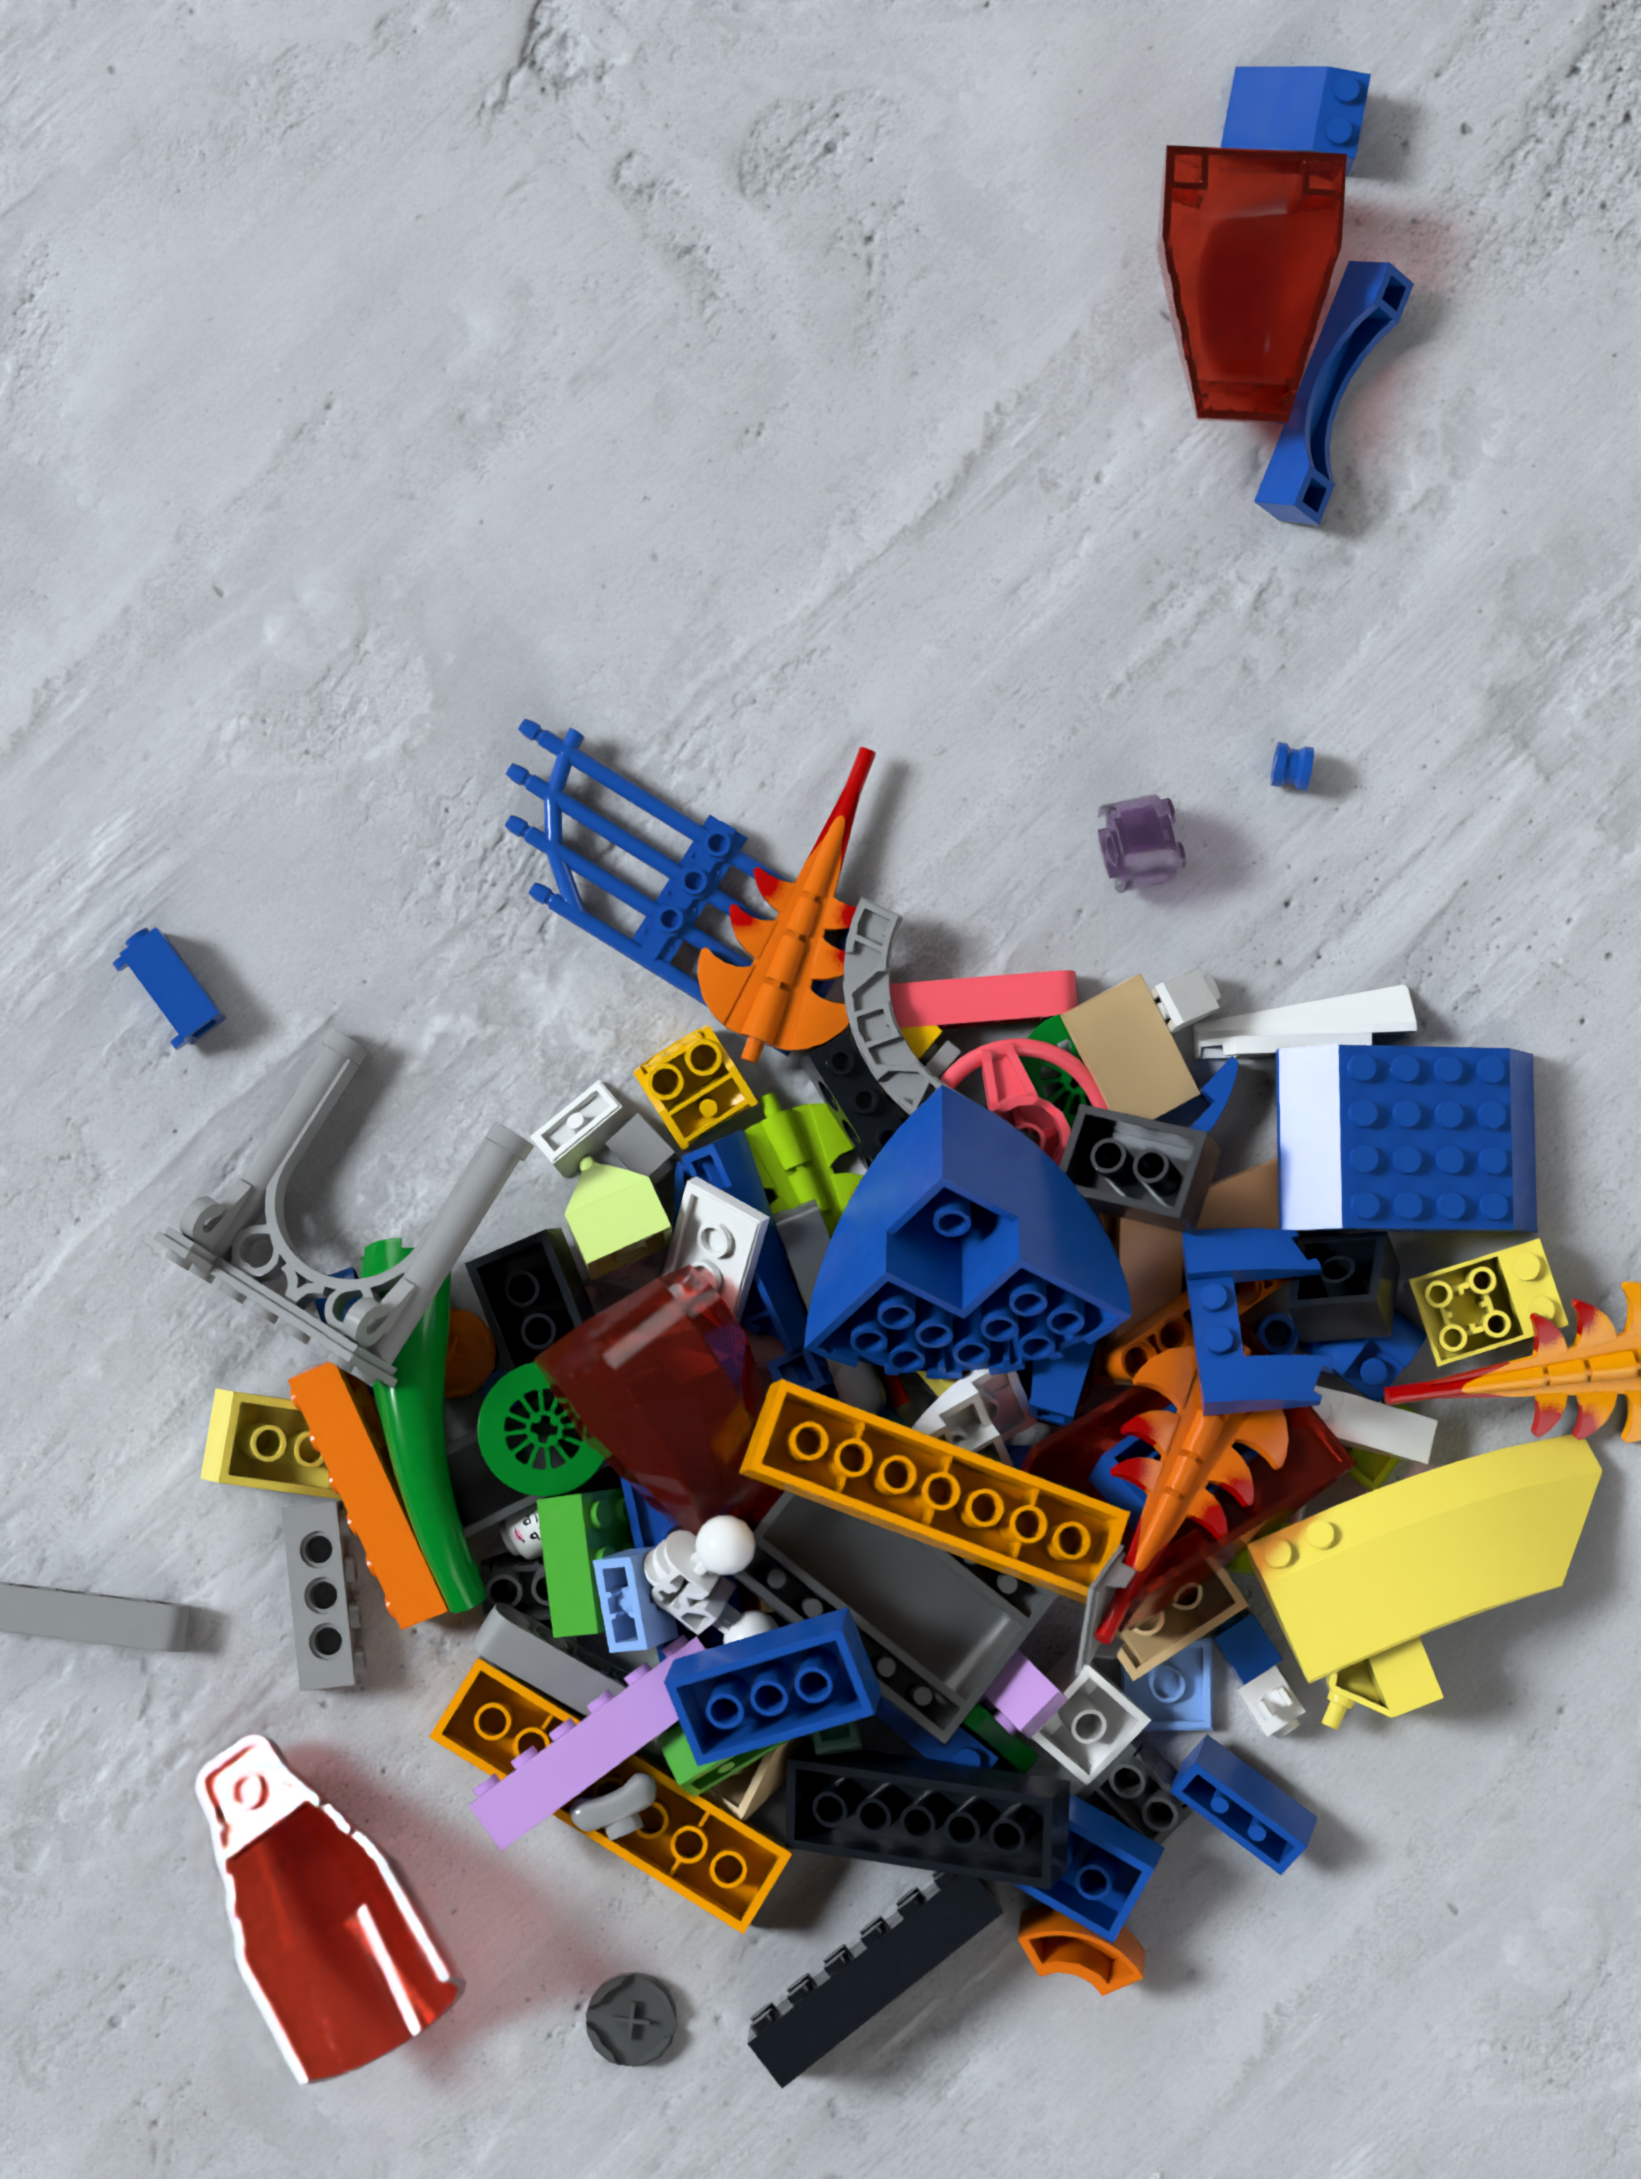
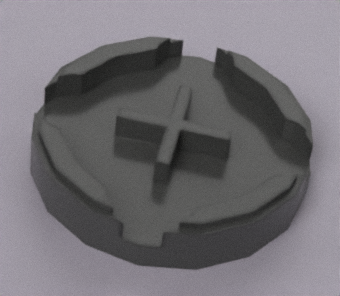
(631, 2019)

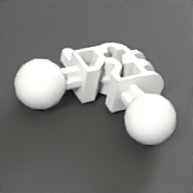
(689, 1581)

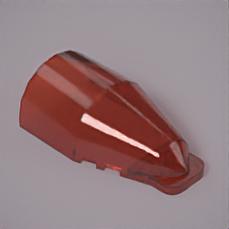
(321, 1918)

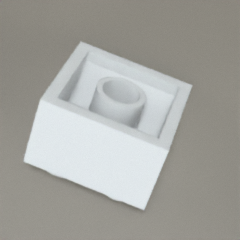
(1092, 1723)

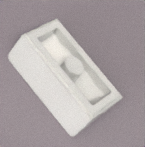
(581, 1128)

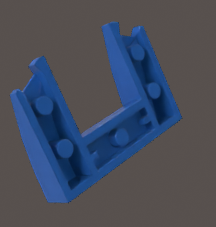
(1226, 1377)

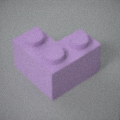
(1022, 1697)

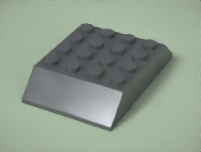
(925, 1616)

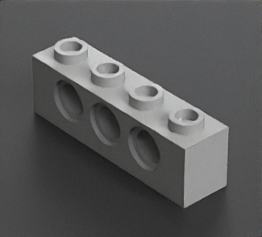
(316, 1666)

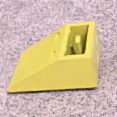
(1486, 1301)

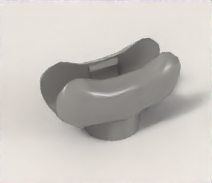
(616, 1810)

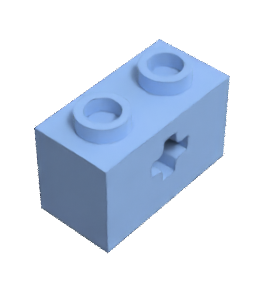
(627, 1603)

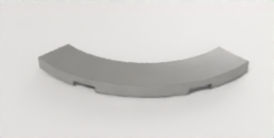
(871, 1008)

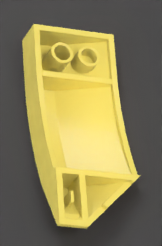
(1426, 1551)

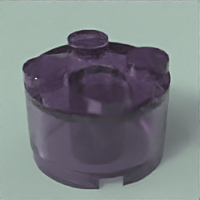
(1140, 842)

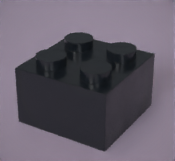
(1352, 1293)

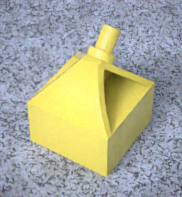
(1385, 1682)

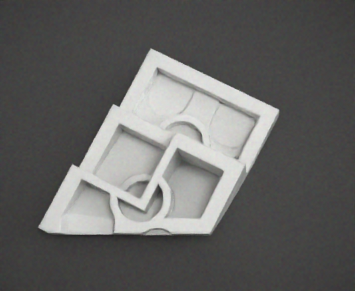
(979, 1414)

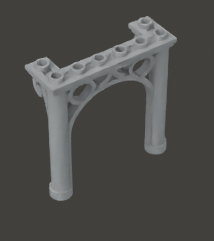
(372, 1327)

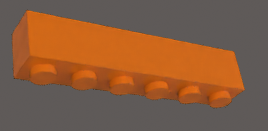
(354, 1448)

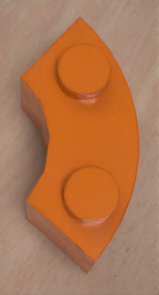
(1066, 1947)

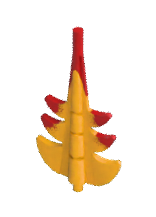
(1591, 1368)

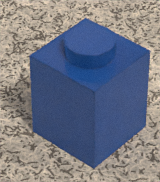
(1245, 1646)

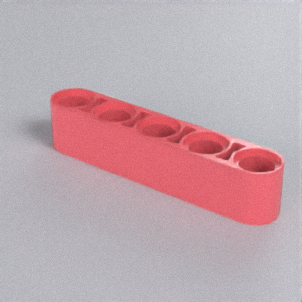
(984, 999)

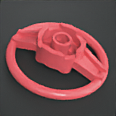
(1013, 1094)

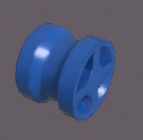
(1292, 766)

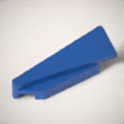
(773, 1297)

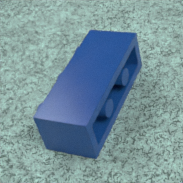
(1243, 1804)

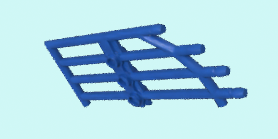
(689, 885)

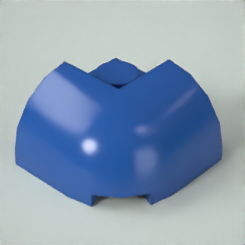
(1375, 1361)

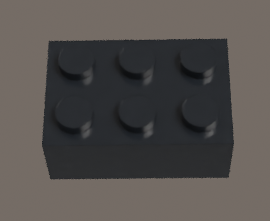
(1140, 1167)
(530, 1295)

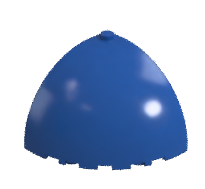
(963, 1254)

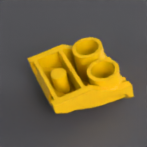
(696, 1096)

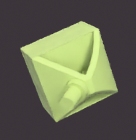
(615, 1218)

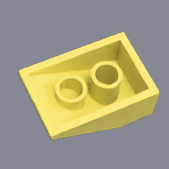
(263, 1446)

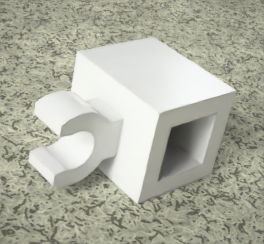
(1270, 1703)

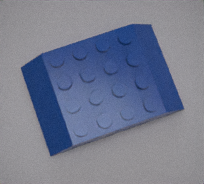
(1406, 1139)

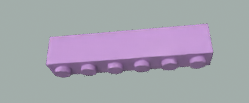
(580, 1751)

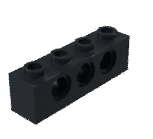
(852, 1096)

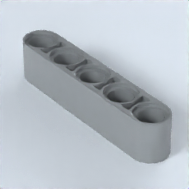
(93, 1617)
(549, 1663)

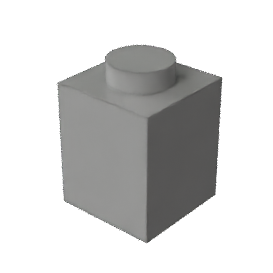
(642, 1149)

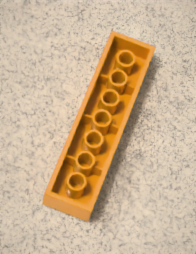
(932, 1491)
(685, 1838)

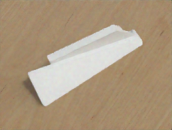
(1324, 1022)

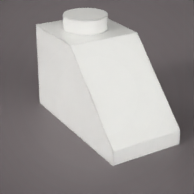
(1186, 999)

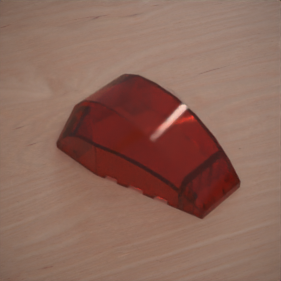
(1247, 271)
(667, 1398)

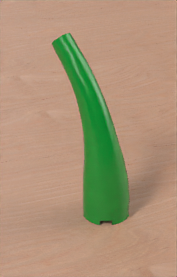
(416, 1438)

